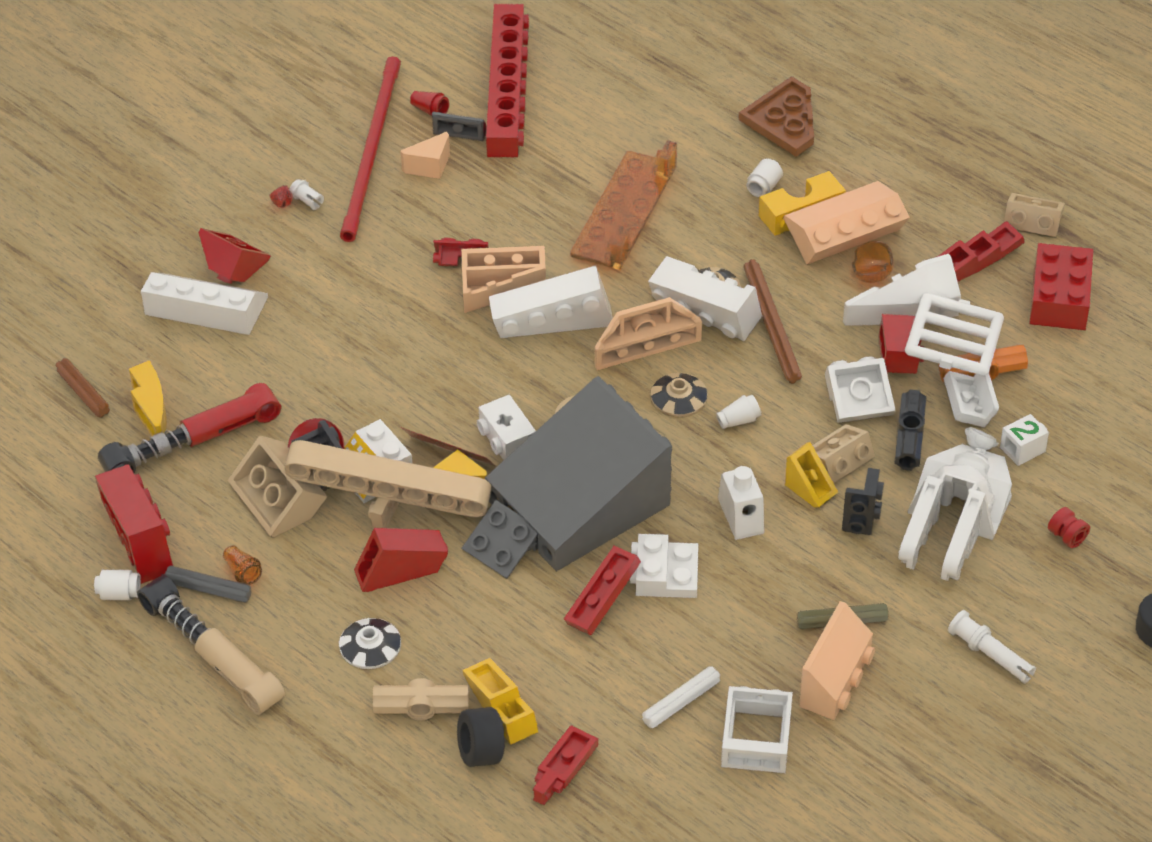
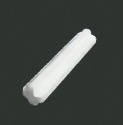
(681, 697)

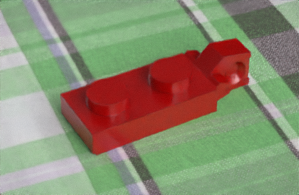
(563, 763)

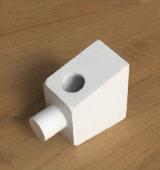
(739, 491)

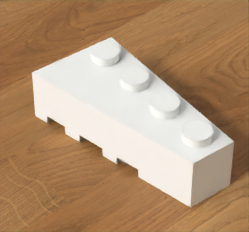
(714, 301)

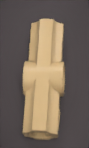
(420, 699)

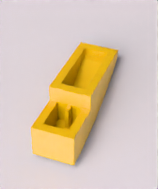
(148, 397)
(498, 691)

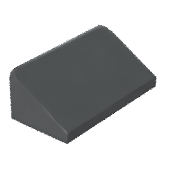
(459, 126)

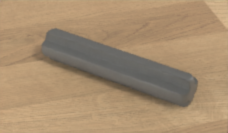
(209, 584)

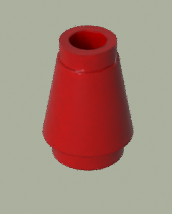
(430, 102)

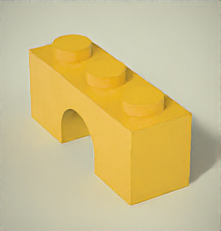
(779, 203)

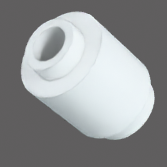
(764, 177)
(117, 584)

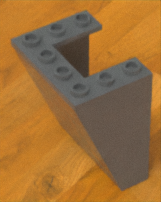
(586, 474)

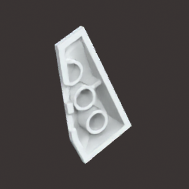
(905, 293)

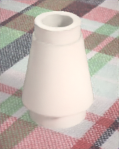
(739, 412)

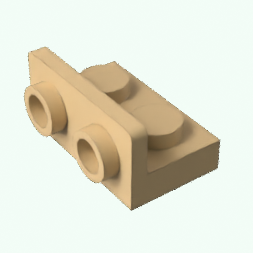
(1034, 214)
(844, 451)

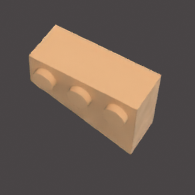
(499, 270)

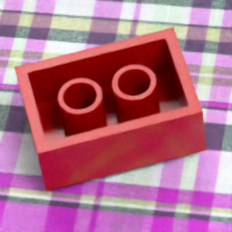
(1061, 286)

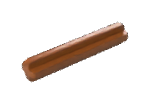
(82, 387)

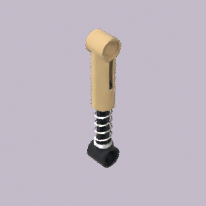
(257, 688)

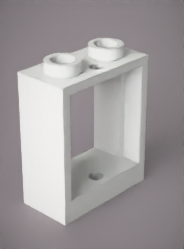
(750, 753)

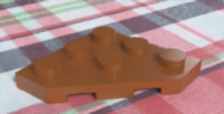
(783, 116)

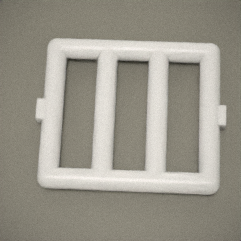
(945, 360)

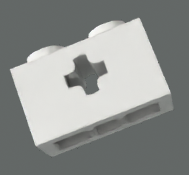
(504, 425)

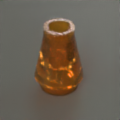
(243, 566)

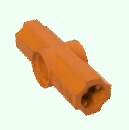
(1004, 360)

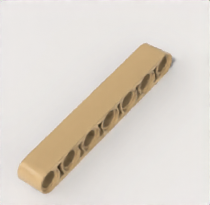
(387, 478)

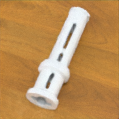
(980, 638)

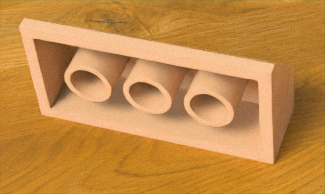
(846, 221)

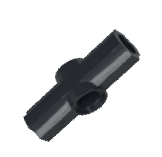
(910, 430)

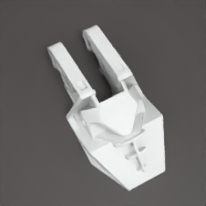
(967, 474)

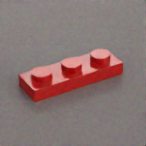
(602, 590)

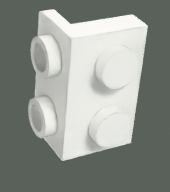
(971, 398)

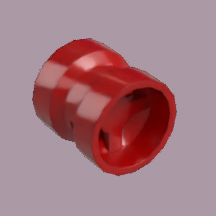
(1068, 527)

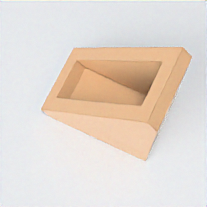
(427, 157)

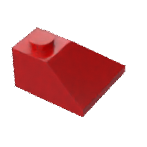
(231, 256)

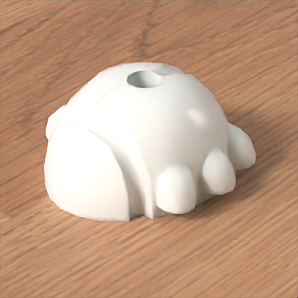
(979, 439)

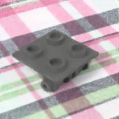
(501, 539)

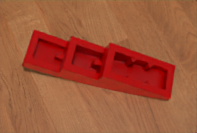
(983, 250)

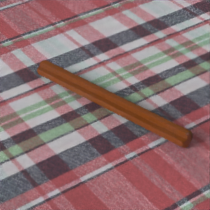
(773, 322)

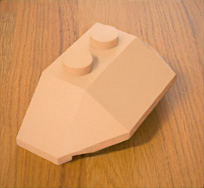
(646, 332)

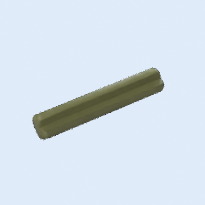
(820, 617)

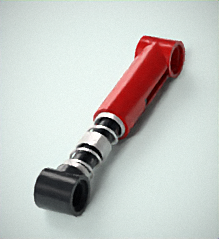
(255, 405)

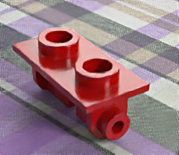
(449, 250)

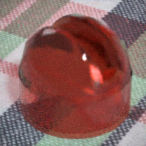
(281, 196)

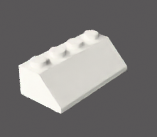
(202, 302)

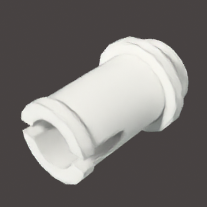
(301, 190)

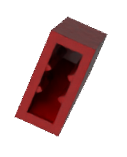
(399, 556)

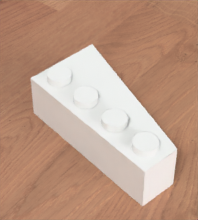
(552, 305)

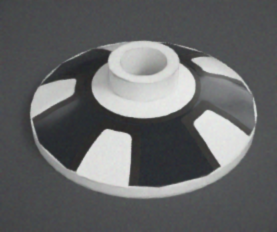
(370, 652)

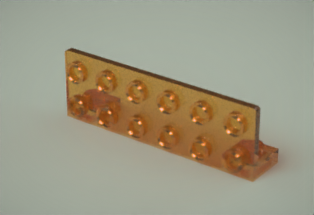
(625, 207)

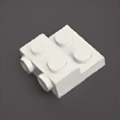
(859, 389)
(665, 567)

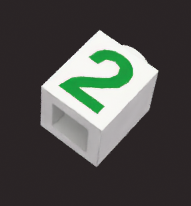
(1024, 439)

